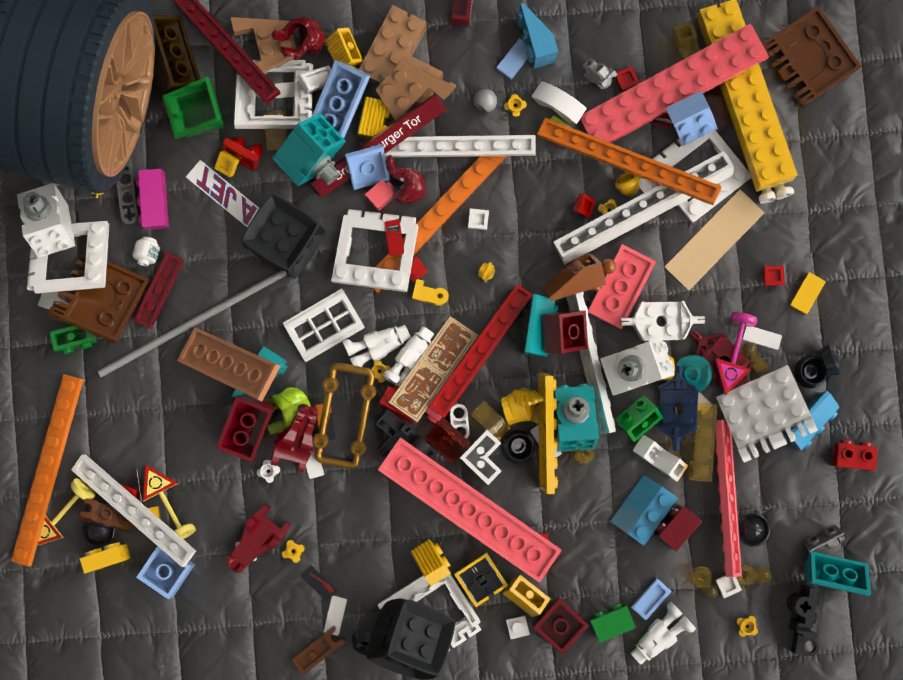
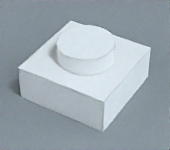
(478, 219)
(727, 585)
(517, 627)

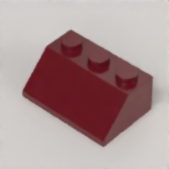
(245, 427)

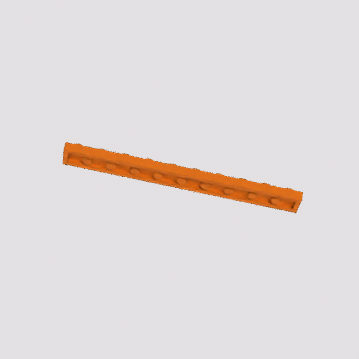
(629, 161)
(447, 206)
(47, 470)

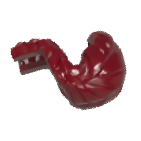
(311, 37)
(413, 188)

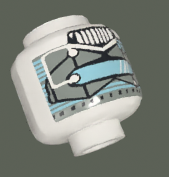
(146, 251)

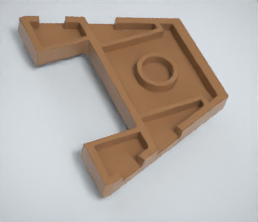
(268, 48)
(406, 85)

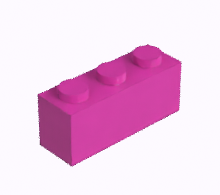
(152, 199)

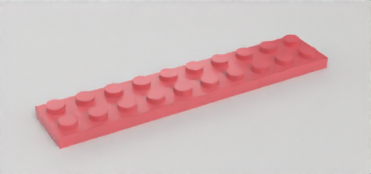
(694, 74)
(469, 509)

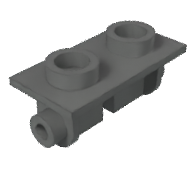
(831, 536)

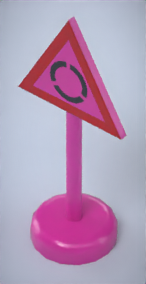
(730, 372)

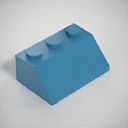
(822, 408)
(643, 510)

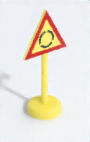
(155, 484)
(49, 531)

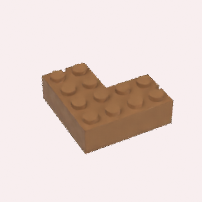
(396, 42)

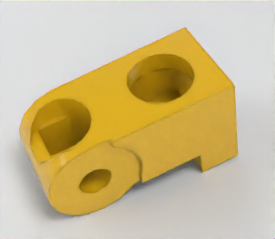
(429, 295)

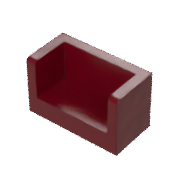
(461, 12)

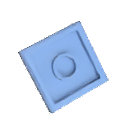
(367, 166)

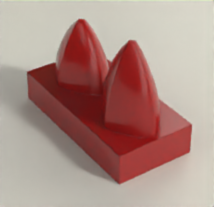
(247, 157)

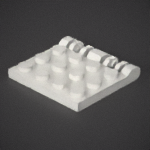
(764, 411)

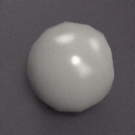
(485, 100)

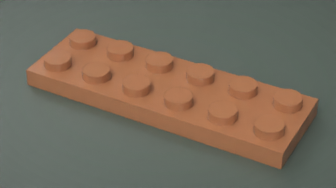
(228, 364)

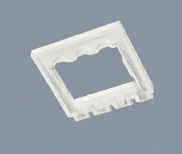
(246, 98)
(673, 154)
(95, 263)
(372, 276)
(420, 588)

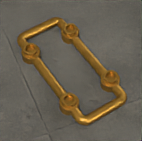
(368, 392)

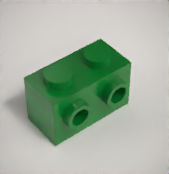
(69, 338)
(638, 418)
(612, 622)

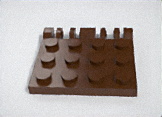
(812, 54)
(101, 310)

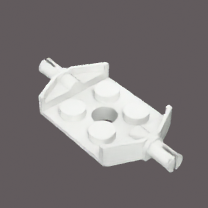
(677, 320)

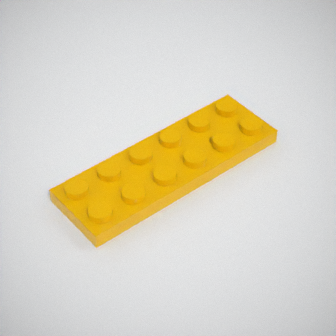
(547, 425)

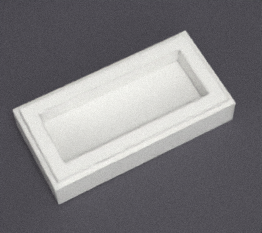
(314, 79)

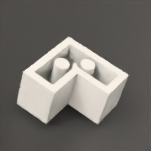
(477, 457)

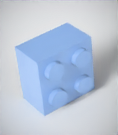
(692, 118)
(164, 573)

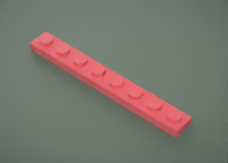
(728, 503)

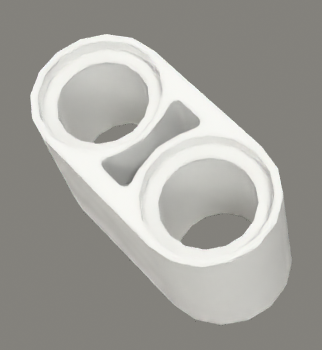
(462, 422)

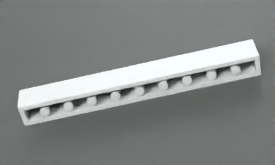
(637, 211)

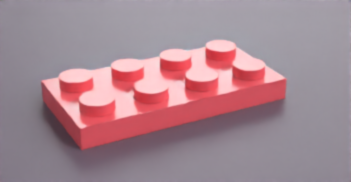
(622, 287)

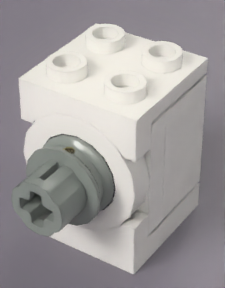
(46, 220)
(637, 366)

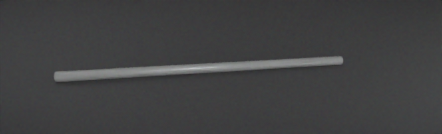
(191, 323)

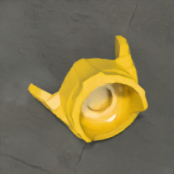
(521, 406)

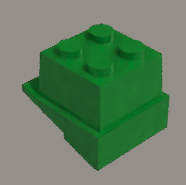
(193, 109)

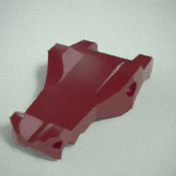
(296, 440)
(258, 538)

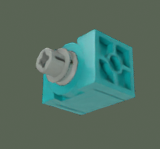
(310, 150)
(575, 418)

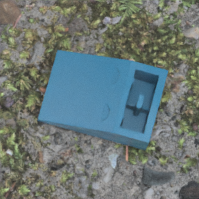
(539, 38)

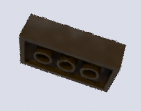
(173, 55)

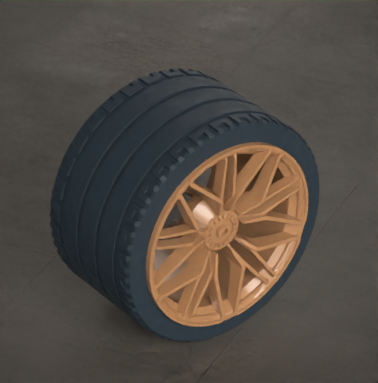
(73, 88)

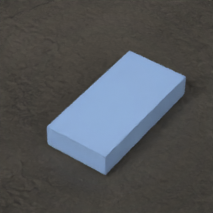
(514, 60)
(651, 599)

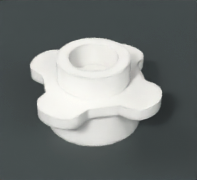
(263, 471)

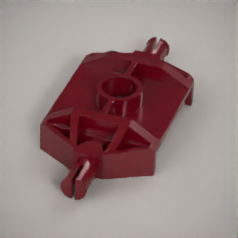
(715, 347)

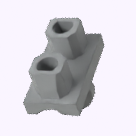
(598, 73)

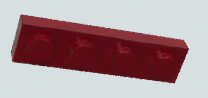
(159, 290)

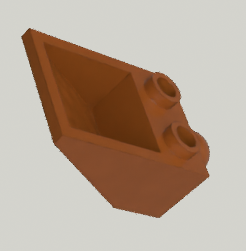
(579, 276)

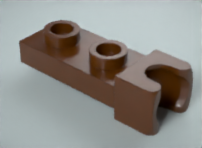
(104, 515)
(317, 651)

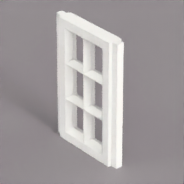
(332, 340)

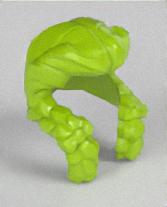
(288, 402)

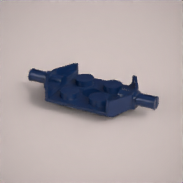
(672, 394)

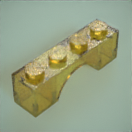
(704, 439)

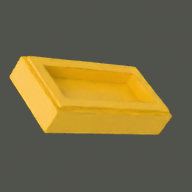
(807, 293)

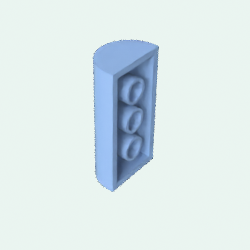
(341, 95)

